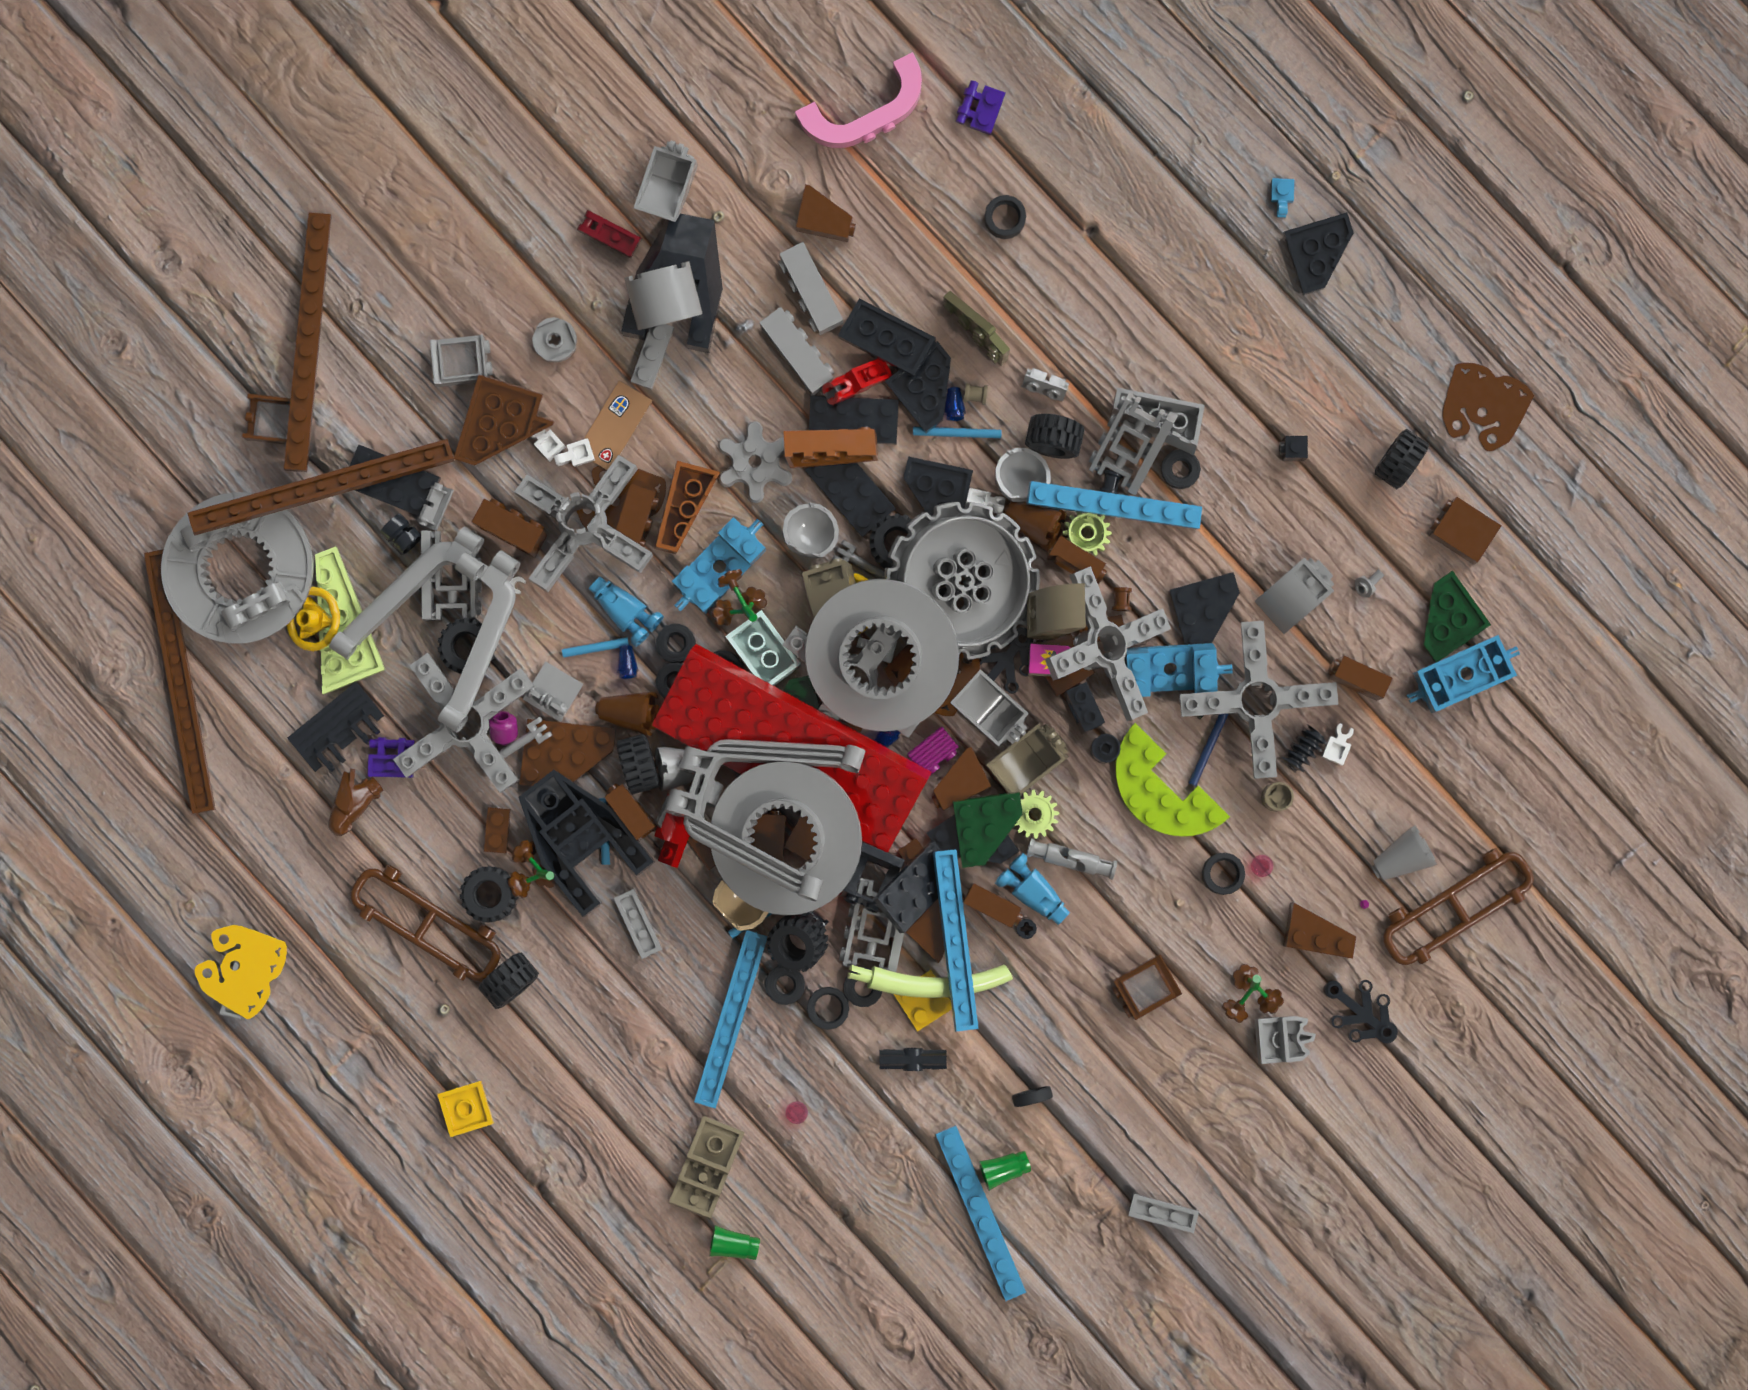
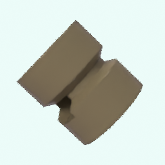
(1277, 796)

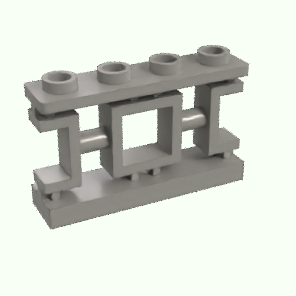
(1147, 451)
(428, 588)
(858, 923)

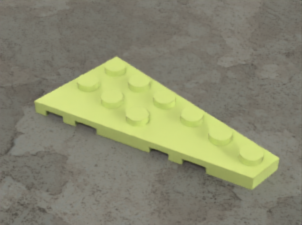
(366, 660)

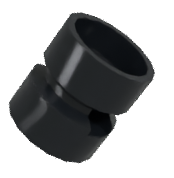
(399, 532)
(1105, 748)

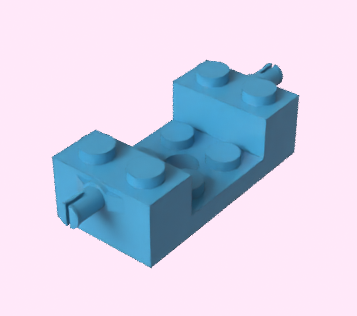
(734, 546)
(1195, 668)
(1442, 682)

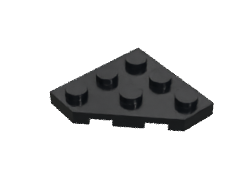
(1317, 250)
(927, 392)
(937, 483)
(1204, 607)
(946, 838)

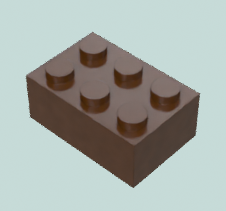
(510, 527)

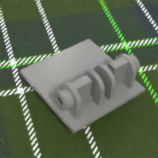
(553, 691)

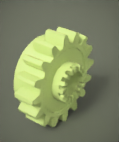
(1092, 522)
(1046, 817)

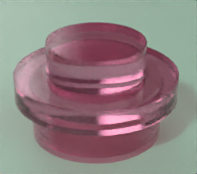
(1262, 865)
(796, 1112)

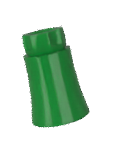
(1004, 1169)
(733, 1244)

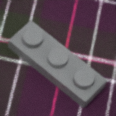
(652, 355)
(638, 923)
(1163, 1213)

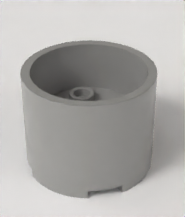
(663, 296)

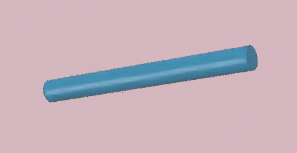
(959, 432)

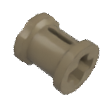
(975, 393)

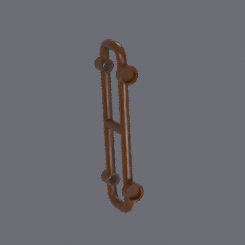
(390, 877)
(1400, 919)

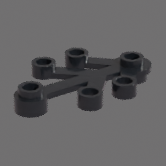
(1006, 661)
(1364, 1013)

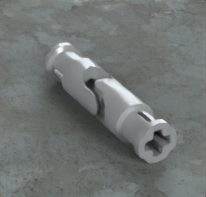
(1088, 862)

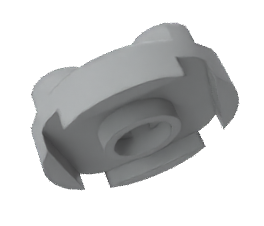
(543, 335)

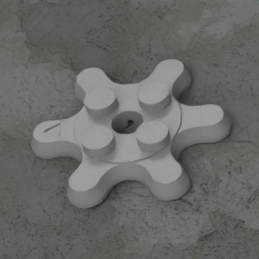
(754, 477)

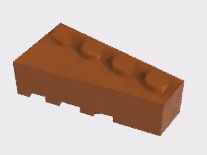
(830, 447)
(684, 500)

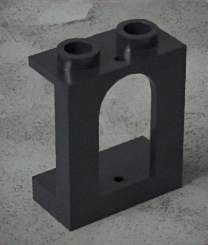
(1084, 708)
(878, 857)

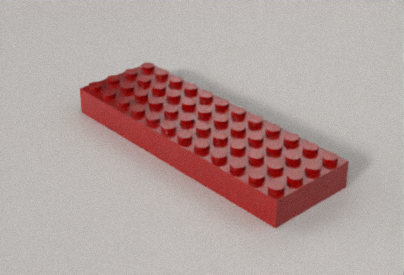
(724, 702)

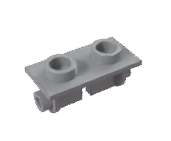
(1054, 388)
(432, 515)

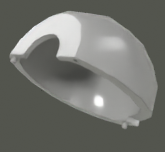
(1017, 469)
(810, 530)

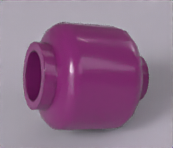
(503, 728)

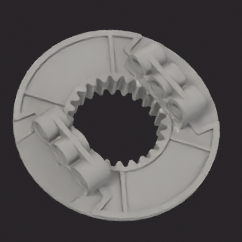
(905, 609)
(256, 615)
(827, 809)

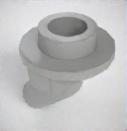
(1365, 586)

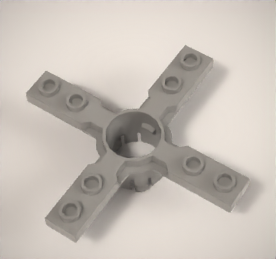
(598, 531)
(1114, 639)
(868, 658)
(1281, 698)
(479, 744)

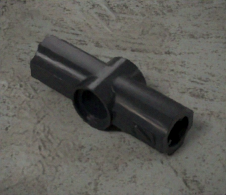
(912, 1059)

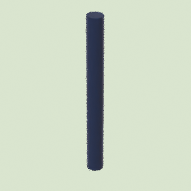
(1208, 749)

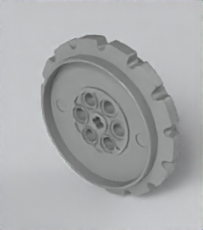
(987, 542)

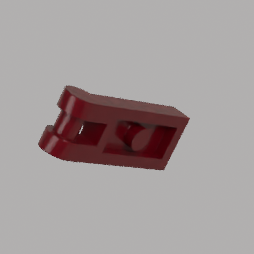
(609, 234)

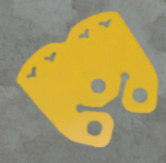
(253, 975)

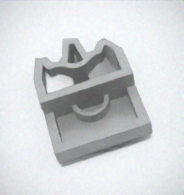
(1282, 1039)

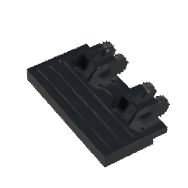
(334, 726)

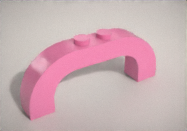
(868, 126)

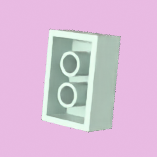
(763, 650)

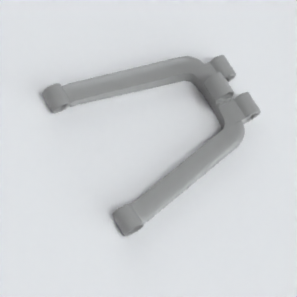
(462, 555)
(708, 791)

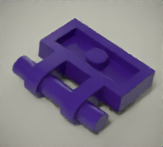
(987, 109)
(383, 765)

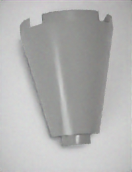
(668, 765)
(1404, 856)

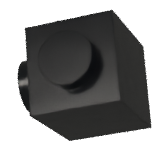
(1294, 448)

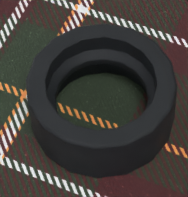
(1002, 200)
(1240, 870)
(828, 1024)

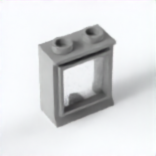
(460, 360)

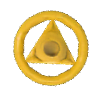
(313, 620)

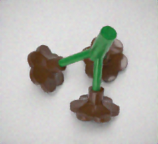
(751, 600)
(521, 884)
(1249, 980)

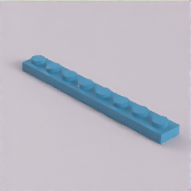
(1114, 505)
(955, 940)
(731, 1019)
(980, 1213)

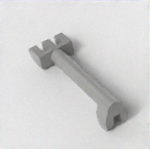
(849, 556)
(534, 733)

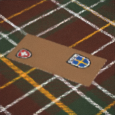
(616, 423)

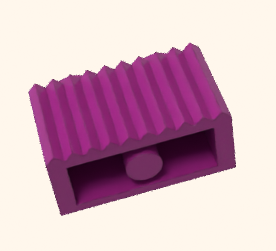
(934, 750)

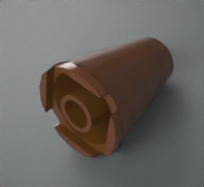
(1037, 522)
(630, 711)

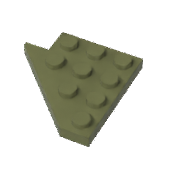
(983, 332)

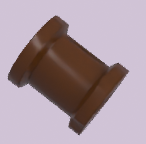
(1122, 599)

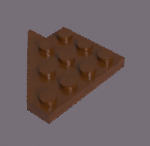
(498, 419)
(569, 750)

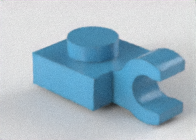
(1283, 193)

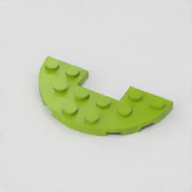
(1152, 799)

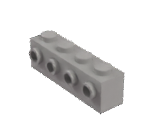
(811, 289)
(796, 350)

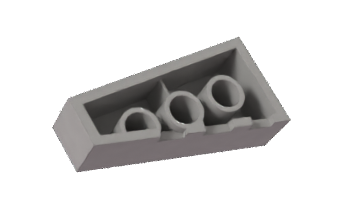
(1185, 429)

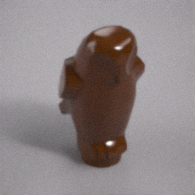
(351, 802)

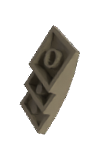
(706, 1167)

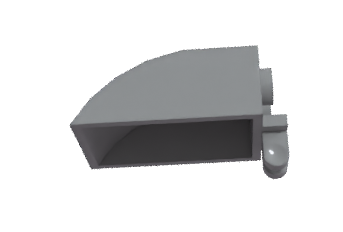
(667, 181)
(1296, 593)
(991, 709)

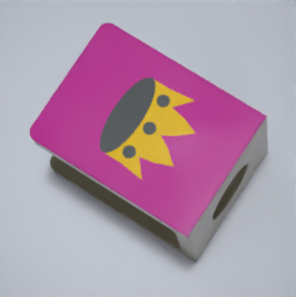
(1037, 655)

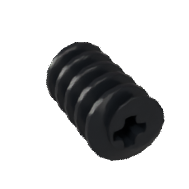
(1303, 750)

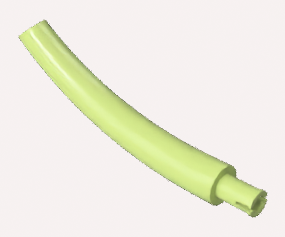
(924, 987)

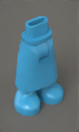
(624, 608)
(1034, 890)

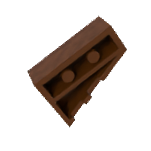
(1316, 934)

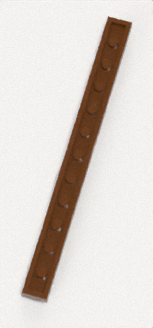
(307, 342)
(320, 487)
(180, 691)

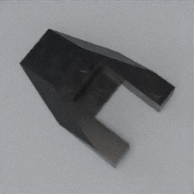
(678, 242)
(570, 827)

